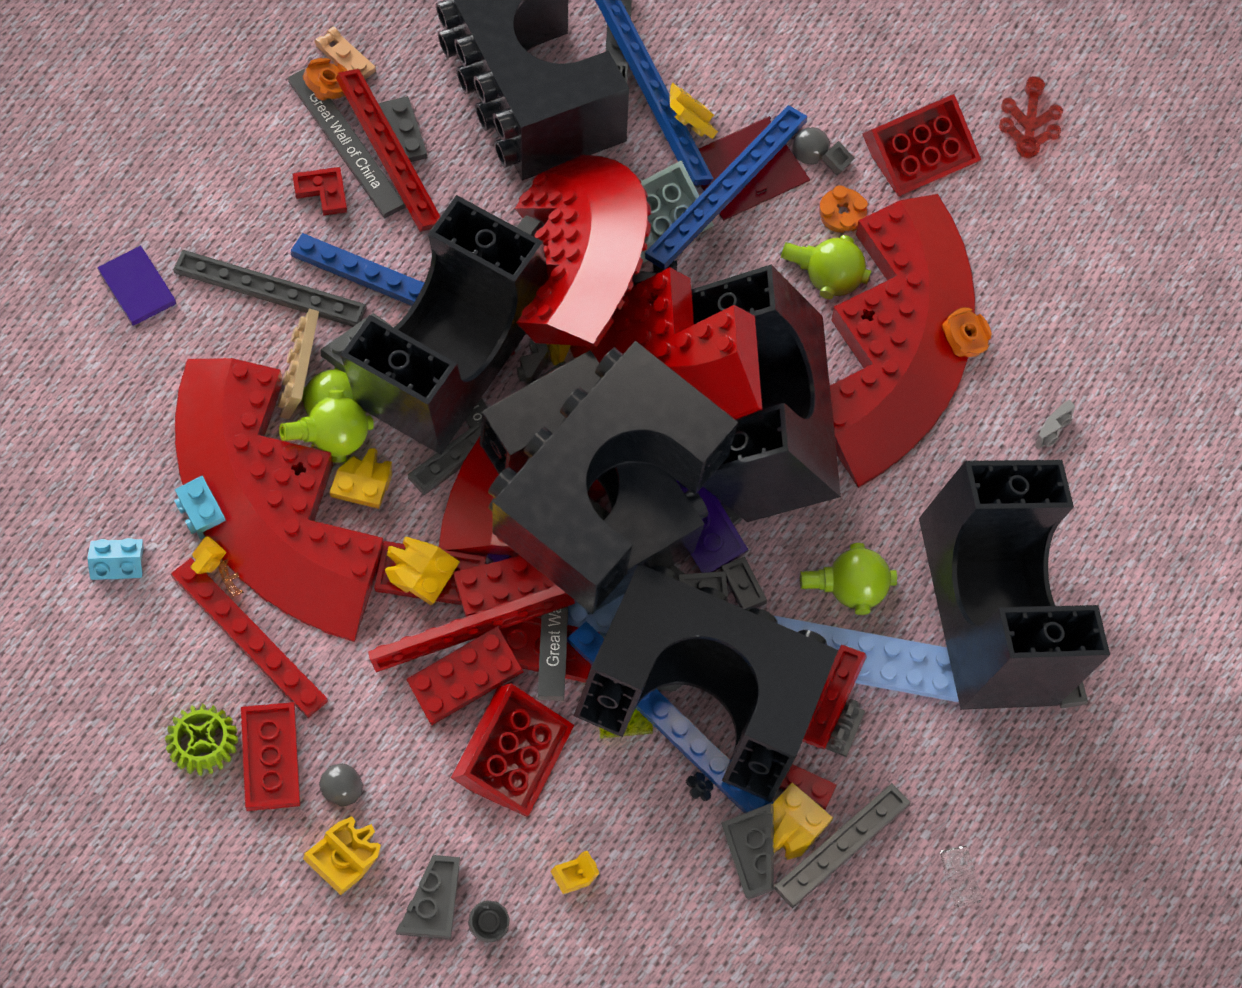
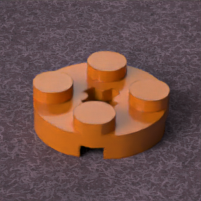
(321, 78)
(842, 197)
(958, 339)

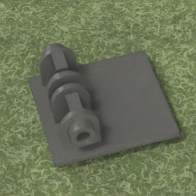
(845, 728)

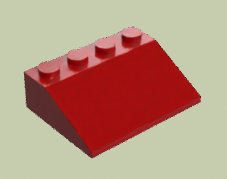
(922, 145)
(513, 750)

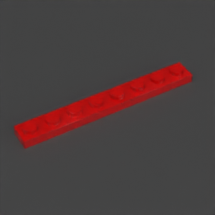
(388, 149)
(469, 628)
(250, 639)

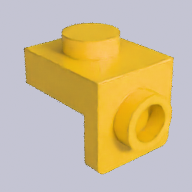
(207, 556)
(575, 873)

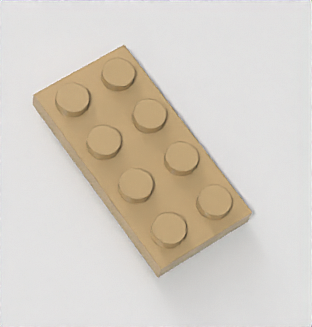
(299, 360)

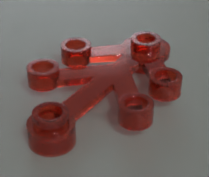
(1029, 121)

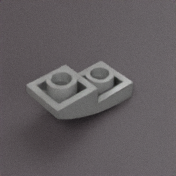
(1053, 425)

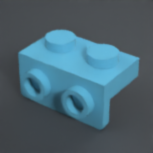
(199, 505)
(115, 559)

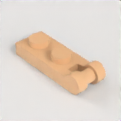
(344, 53)

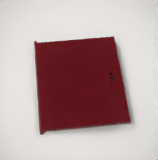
(776, 177)

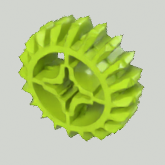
(190, 757)

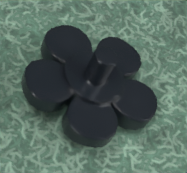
(699, 786)

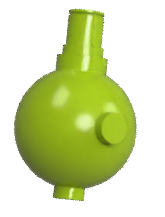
(833, 265)
(321, 384)
(332, 426)
(856, 578)

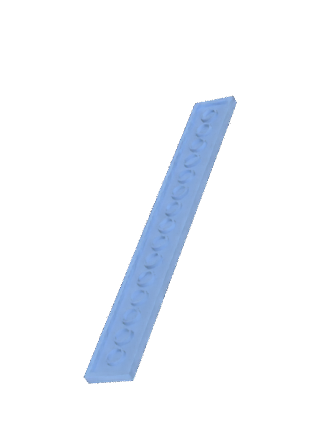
(889, 661)

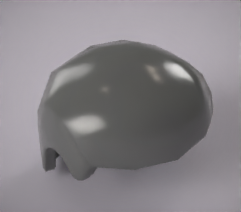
(810, 145)
(341, 784)
(488, 921)

